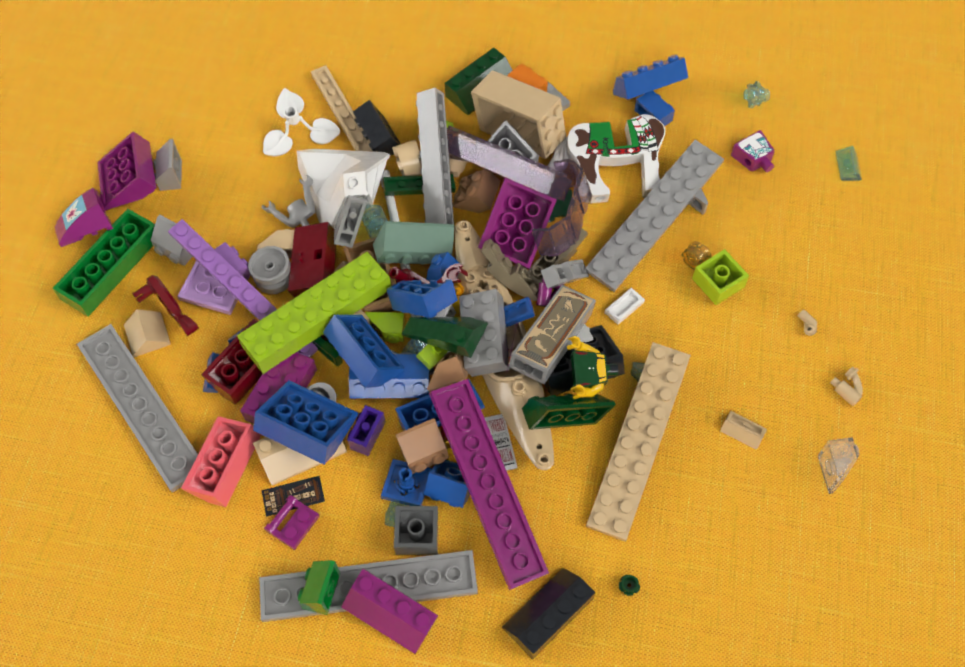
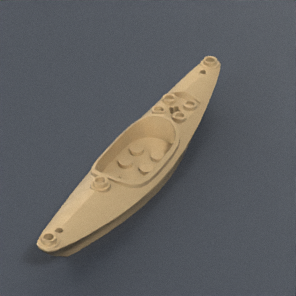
(508, 388)

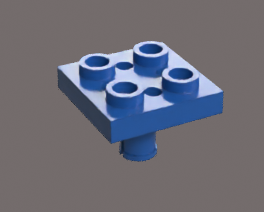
(404, 482)

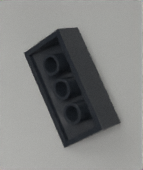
(549, 612)

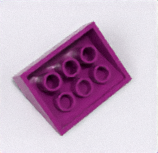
(126, 172)
(513, 218)

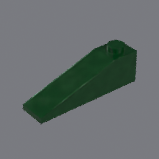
(448, 333)

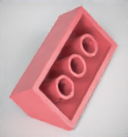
(221, 461)

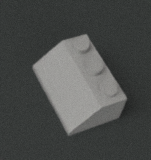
(511, 140)

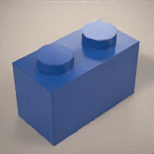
(654, 105)

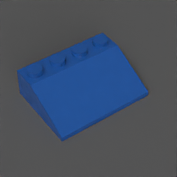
(304, 421)

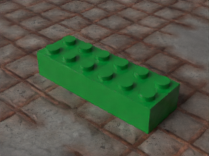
(106, 263)

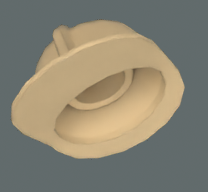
(456, 164)

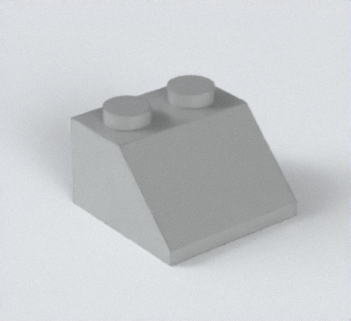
(168, 167)
(166, 244)

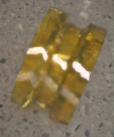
(696, 254)

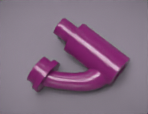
(545, 294)

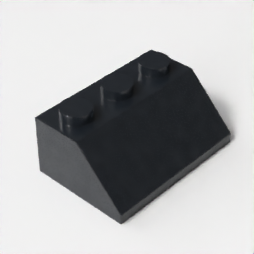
(375, 128)

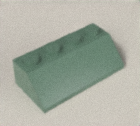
(412, 242)

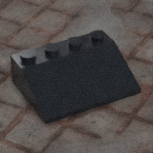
(561, 377)

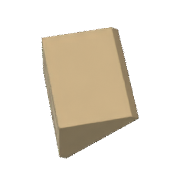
(146, 332)

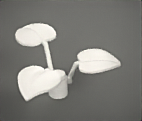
(289, 107)

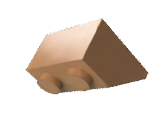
(422, 446)

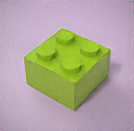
(720, 277)

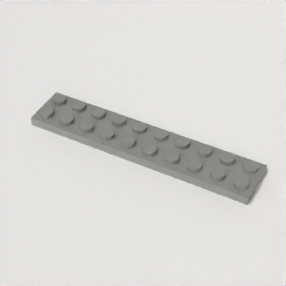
(654, 215)
(140, 406)
(417, 577)

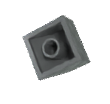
(416, 530)

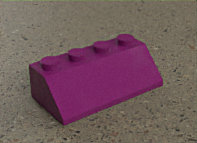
(389, 611)

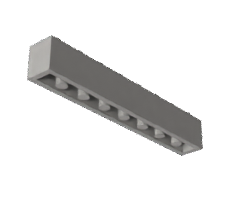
(434, 157)

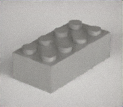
(492, 349)

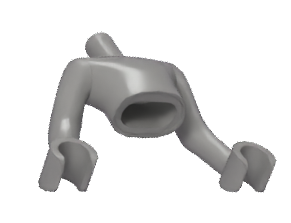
(298, 210)

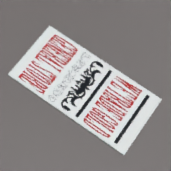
(501, 437)

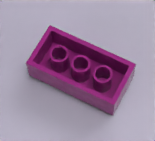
(295, 368)

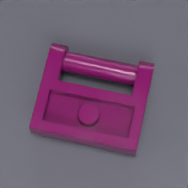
(296, 527)

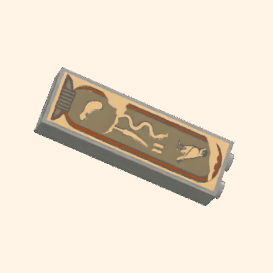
(548, 337)

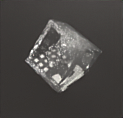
(837, 460)

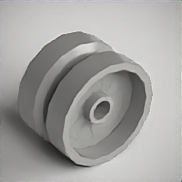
(270, 269)

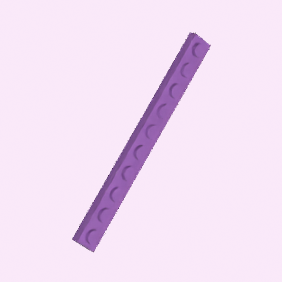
(227, 275)

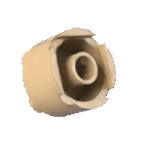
(409, 158)

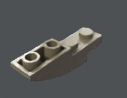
(546, 261)
(513, 277)

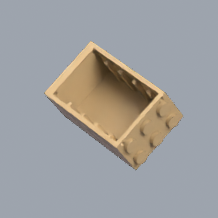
(528, 109)

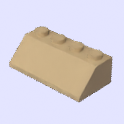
(282, 462)

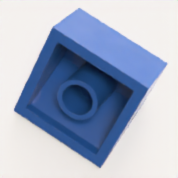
(447, 484)

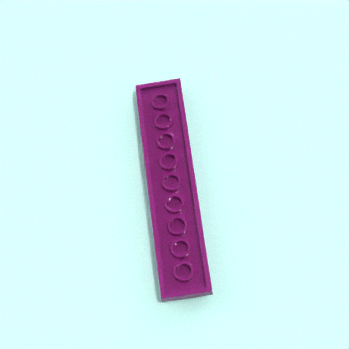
(488, 484)

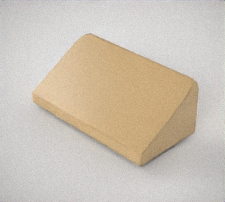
(743, 430)

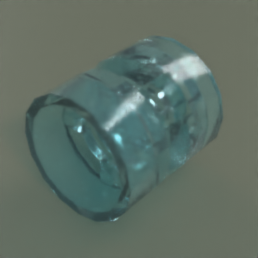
(373, 219)

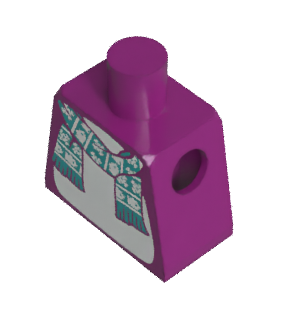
(754, 152)

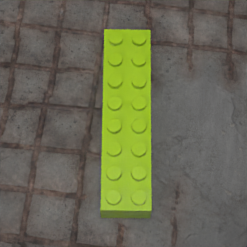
(309, 313)

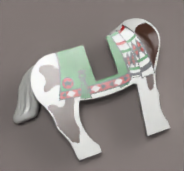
(594, 145)

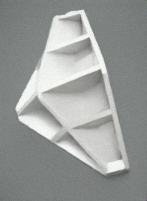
(339, 175)

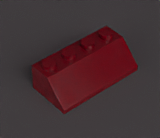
(233, 371)

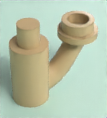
(851, 395)

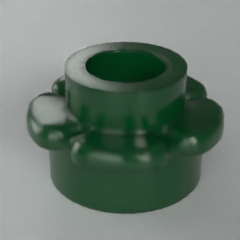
(629, 579)

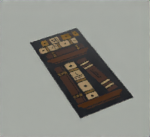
(306, 491)

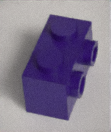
(366, 430)

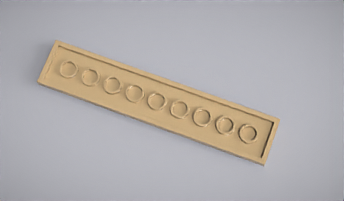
(638, 442)

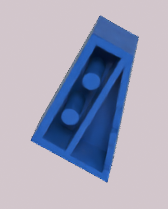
(421, 298)

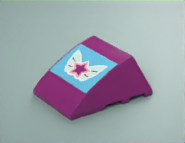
(81, 218)

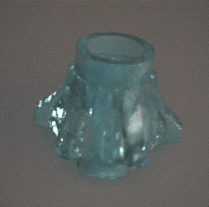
(756, 94)

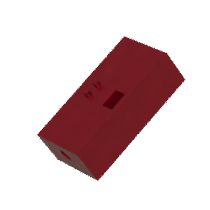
(311, 256)

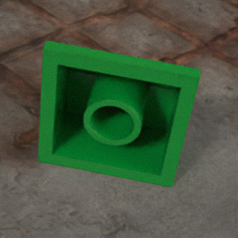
(319, 587)

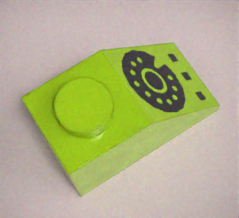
(388, 325)

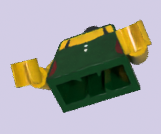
(588, 369)

